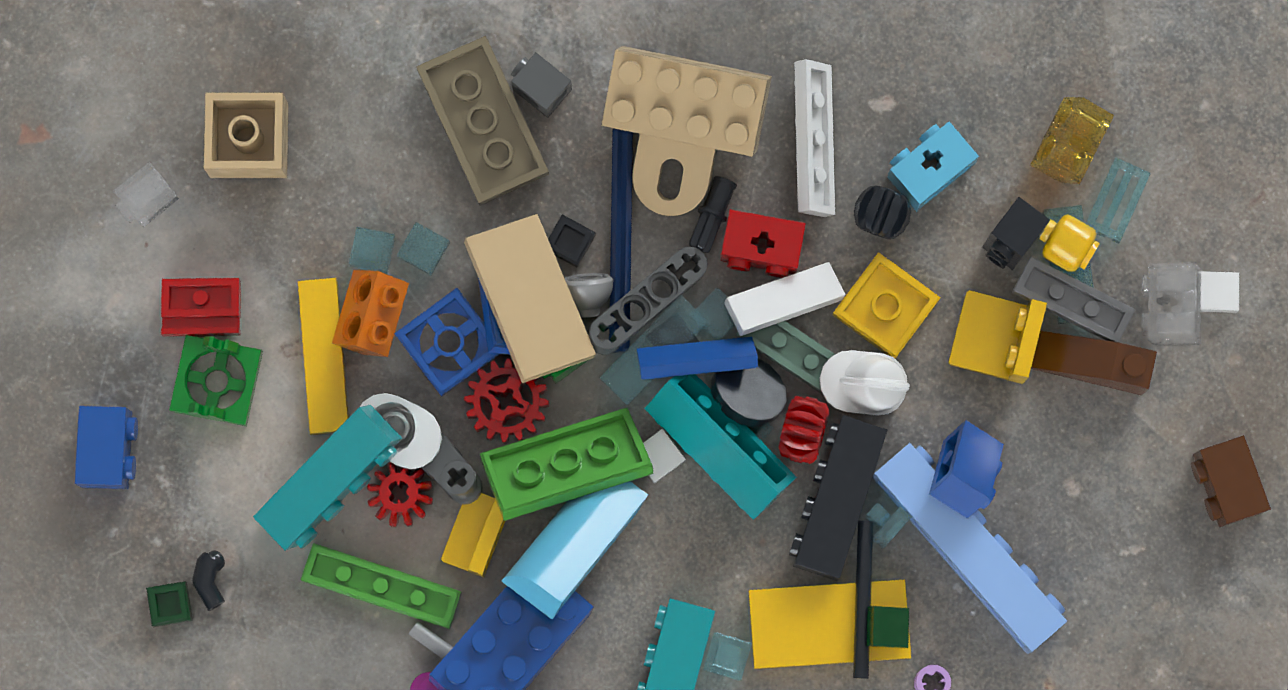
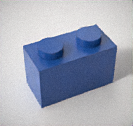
(105, 447)
(967, 469)

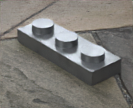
(1074, 300)

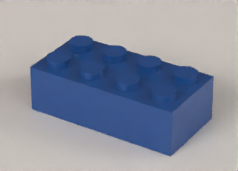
(509, 644)

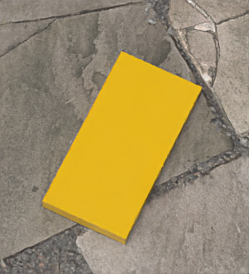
(815, 624)

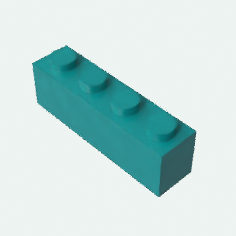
(719, 444)
(328, 478)
(680, 646)

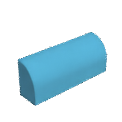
(573, 546)

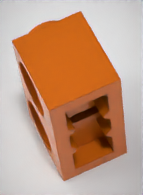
(370, 313)

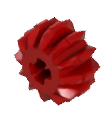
(803, 429)
(386, 496)

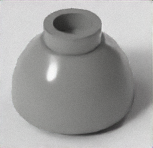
(589, 292)

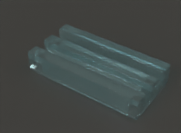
(1103, 229)

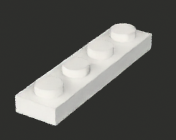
(814, 138)

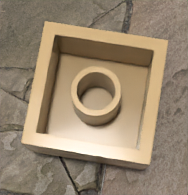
(246, 135)

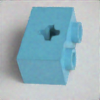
(953, 159)

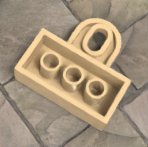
(684, 115)

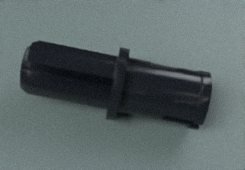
(712, 214)

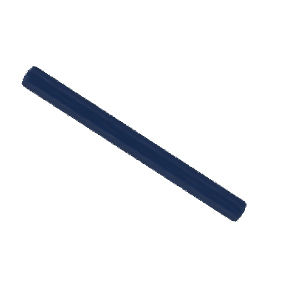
(621, 222)

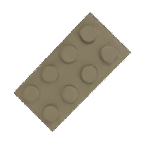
(482, 120)

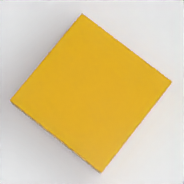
(886, 306)

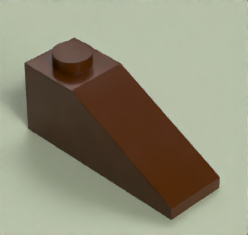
(1095, 361)

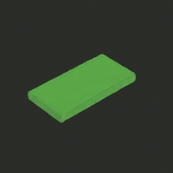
(566, 463)

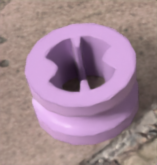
(929, 671)

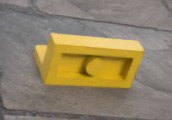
(474, 536)

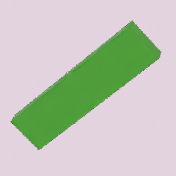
(381, 586)

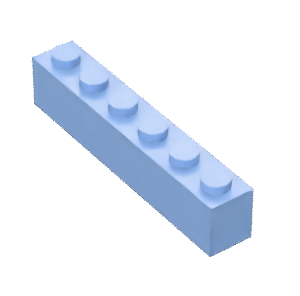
(972, 551)

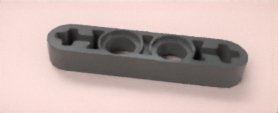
(647, 300)

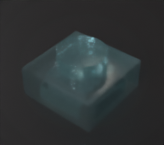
(372, 250)
(727, 656)

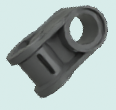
(448, 468)

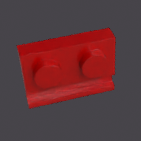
(201, 307)

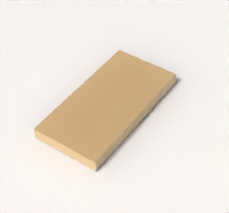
(529, 298)

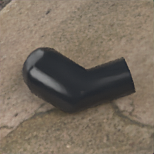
(204, 577)

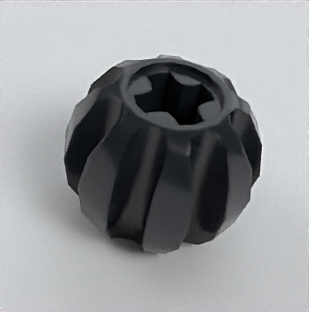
(882, 212)

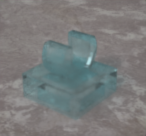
(888, 524)

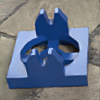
(410, 338)

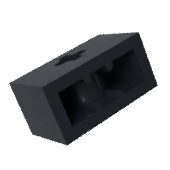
(1014, 234)

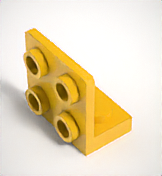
(997, 336)

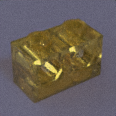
(1072, 140)

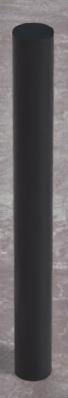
(862, 598)

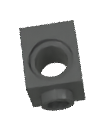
(540, 84)

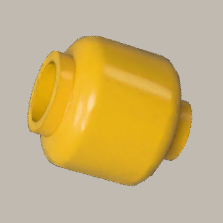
(1069, 243)

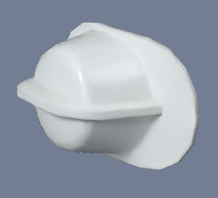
(863, 382)
(414, 424)

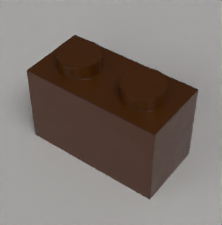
(1230, 482)

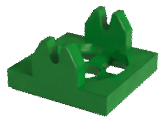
(192, 350)

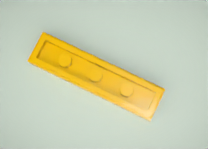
(322, 359)

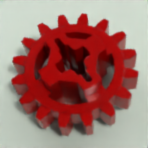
(499, 417)

